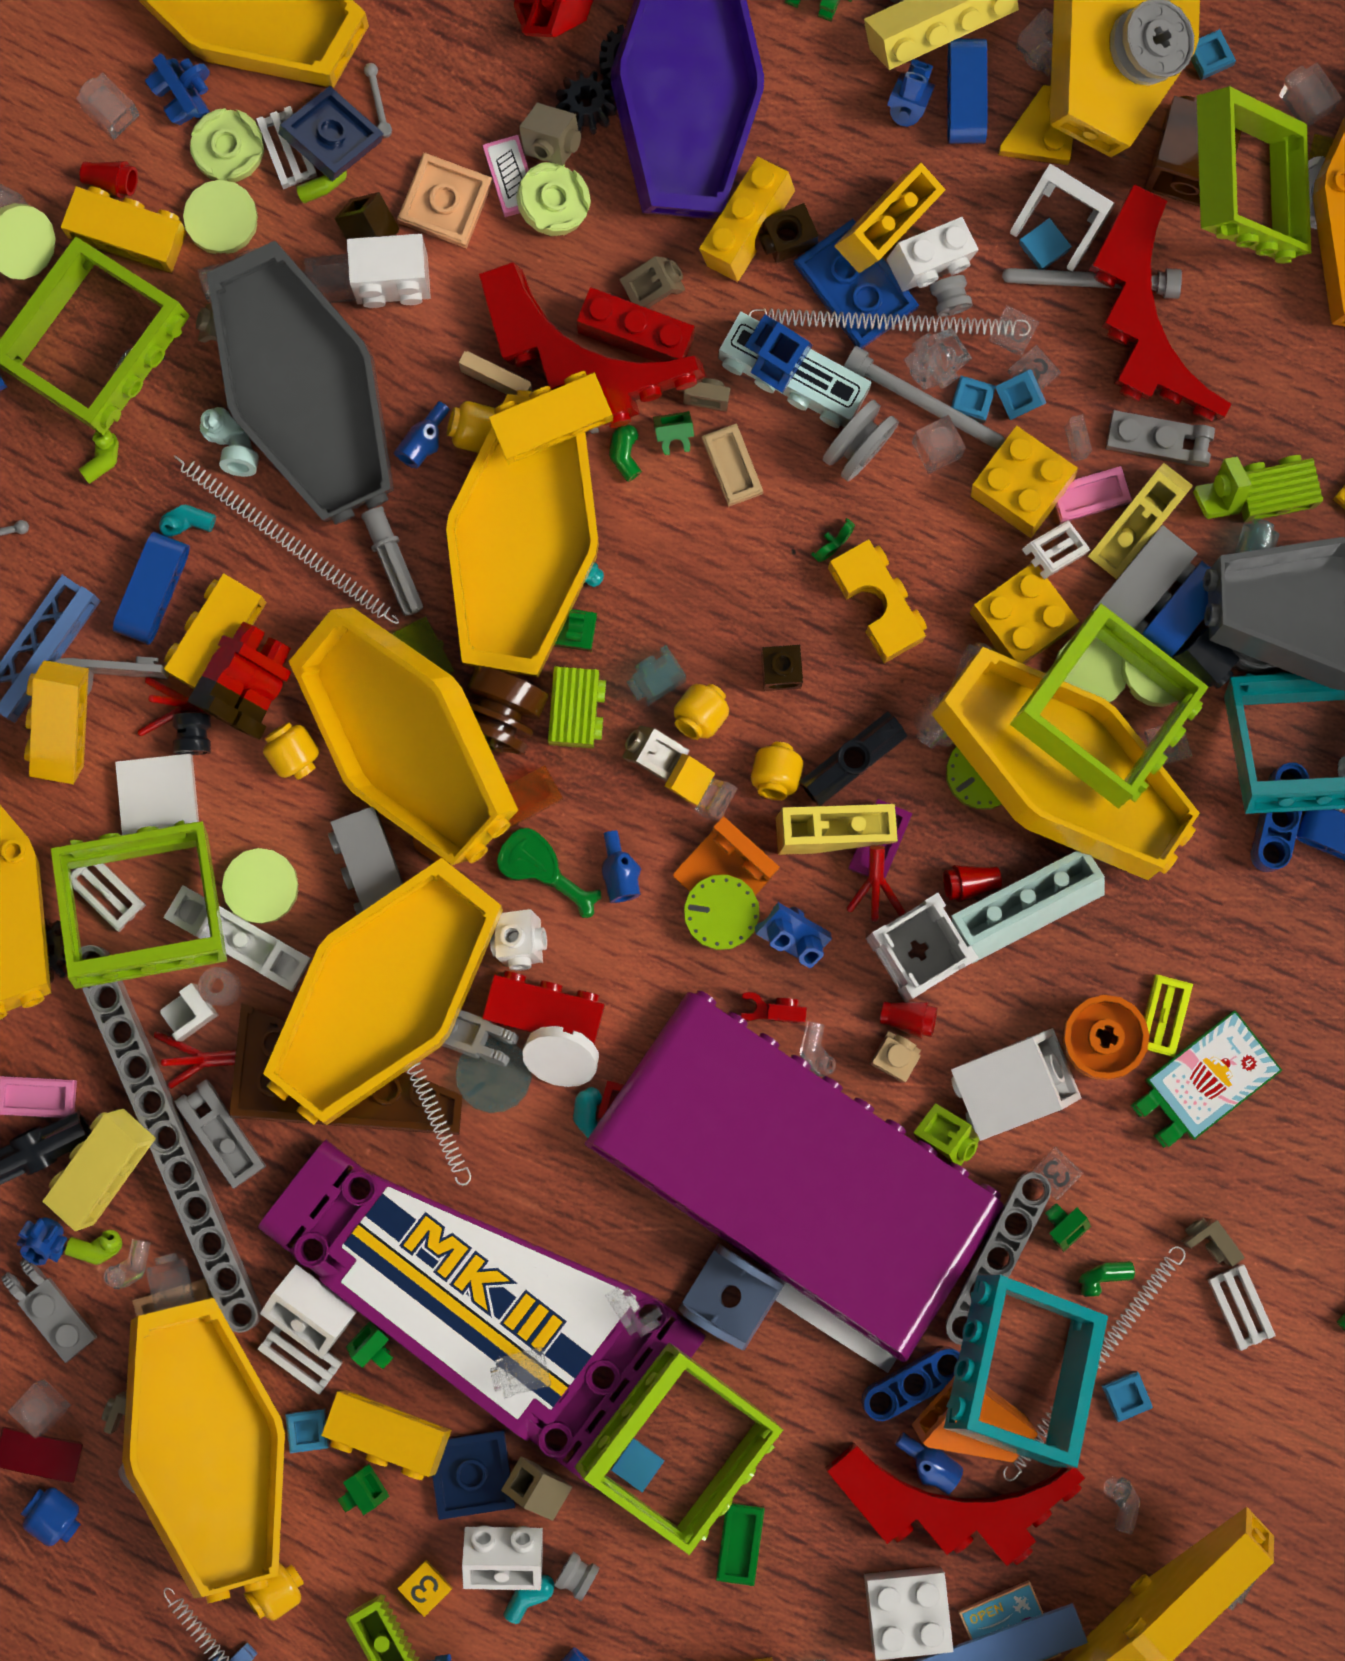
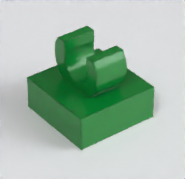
(673, 427)
(578, 631)
(1067, 1227)
(370, 1345)
(363, 1491)

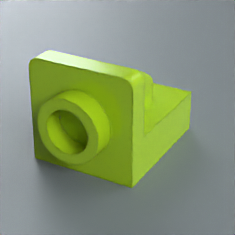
(1227, 492)
(948, 1135)

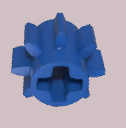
(42, 1241)

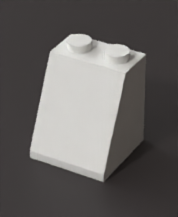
(1015, 1084)

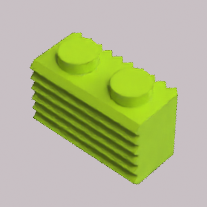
(1281, 488)
(575, 707)
(379, 1632)

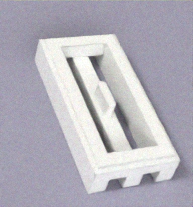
(276, 119)
(1044, 557)
(128, 914)
(1254, 1336)
(316, 1386)

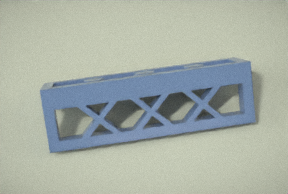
(51, 648)

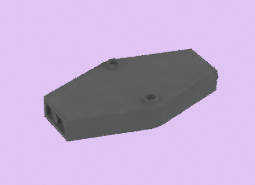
(300, 383)
(1283, 607)

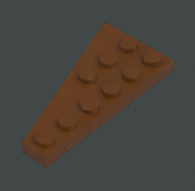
(389, 1108)

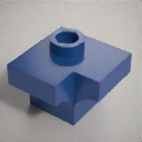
(779, 352)

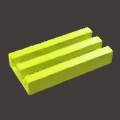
(1171, 984)

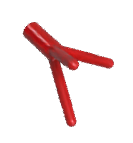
(174, 699)
(876, 880)
(197, 1060)

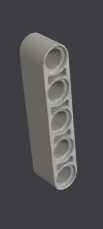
(1001, 1238)

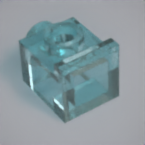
(656, 677)

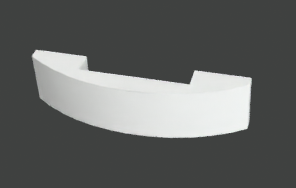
(241, 939)
(833, 1326)

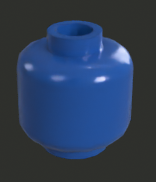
(51, 1516)

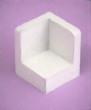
(188, 1013)

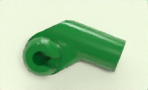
(620, 451)
(1105, 1272)

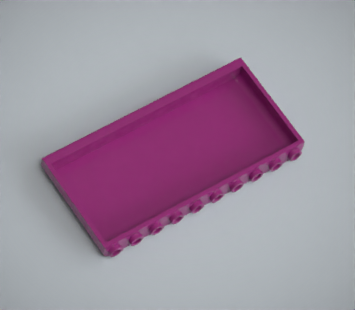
(796, 1174)

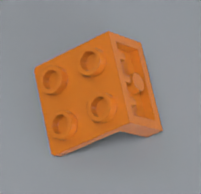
(727, 853)

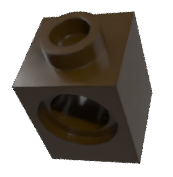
(796, 219)
(781, 667)

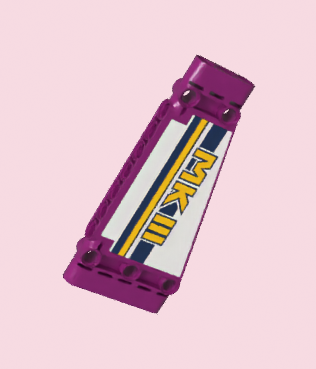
(470, 1295)

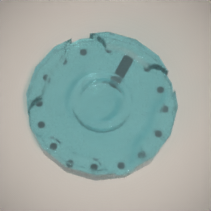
(491, 1085)

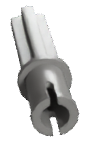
(392, 560)

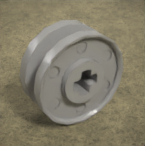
(1152, 42)
(860, 440)

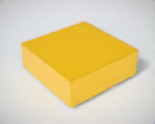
(689, 779)

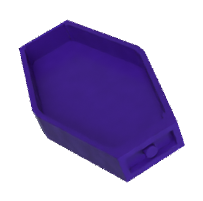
(686, 101)

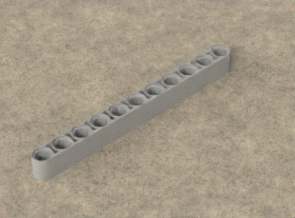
(181, 1151)

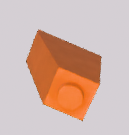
(994, 1411)

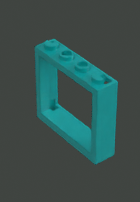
(1279, 794)
(1074, 1383)

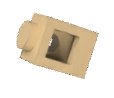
(896, 1057)

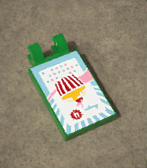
(1207, 1079)

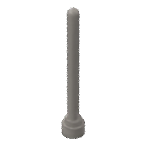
(1164, 283)
(863, 365)

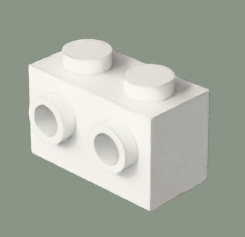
(932, 254)
(308, 1311)
(502, 1558)

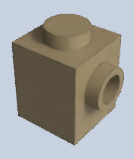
(550, 134)
(536, 1488)

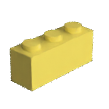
(98, 1168)

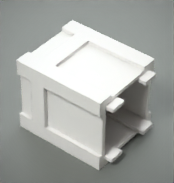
(926, 925)

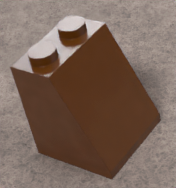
(1176, 158)

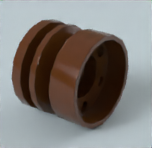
(502, 706)

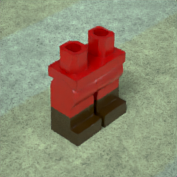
(242, 681)

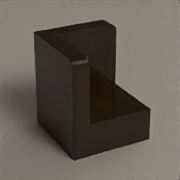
(366, 218)

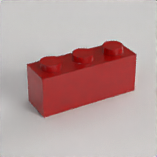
(634, 327)
(532, 1007)

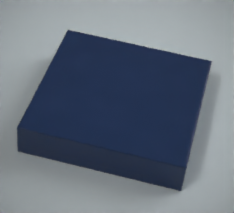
(330, 133)
(473, 1475)

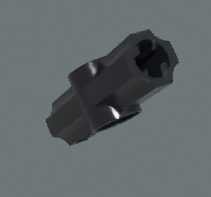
(872, 744)
(42, 1146)

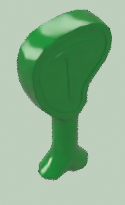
(531, 856)

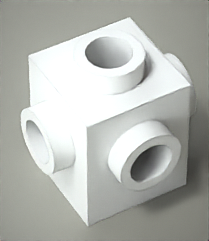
(519, 940)

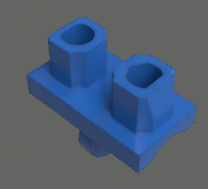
(186, 84)
(911, 94)
(795, 934)

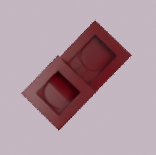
(40, 1456)

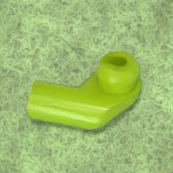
(318, 187)
(105, 456)
(96, 1251)

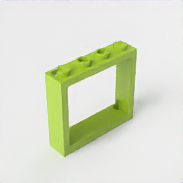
(1217, 118)
(47, 304)
(1148, 660)
(147, 961)
(631, 1417)

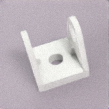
(1053, 178)

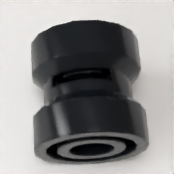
(192, 733)

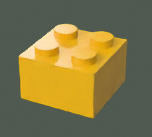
(1023, 481)
(1024, 615)

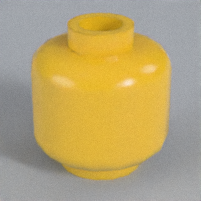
(470, 425)
(701, 711)
(291, 751)
(776, 771)
(280, 1595)

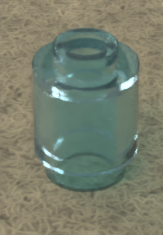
(1256, 536)

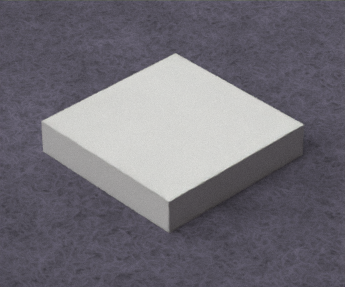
(156, 792)

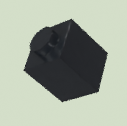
(1206, 659)

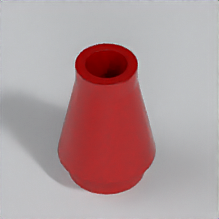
(113, 177)
(970, 881)
(910, 1017)

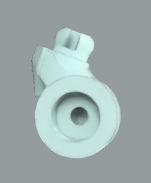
(221, 428)

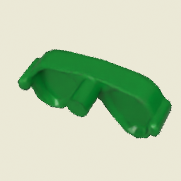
(834, 543)

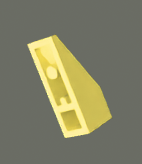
(1140, 520)
(834, 828)

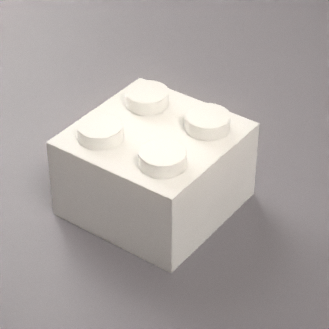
(389, 270)
(908, 1613)

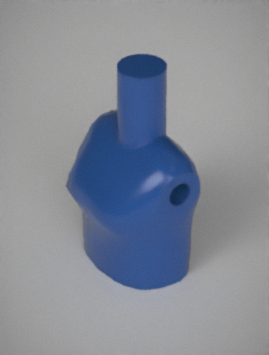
(422, 438)
(619, 871)
(932, 1464)

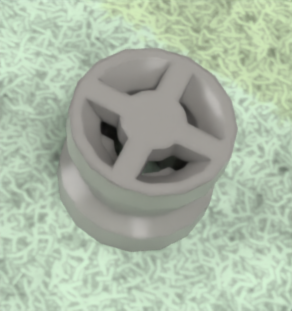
(951, 295)
(576, 1576)

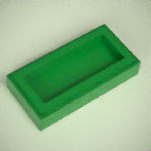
(740, 1544)

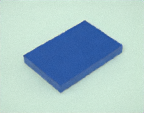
(848, 291)

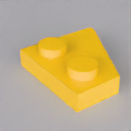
(1034, 137)

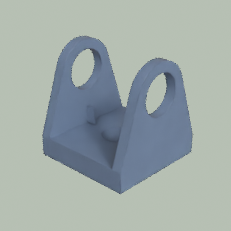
(704, 1301)

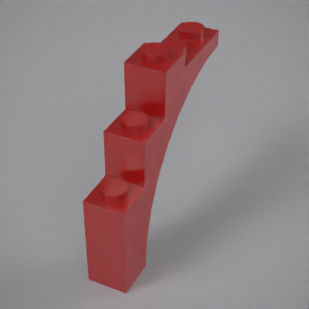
(1133, 316)
(527, 334)
(950, 1520)

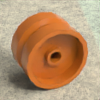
(1124, 1025)

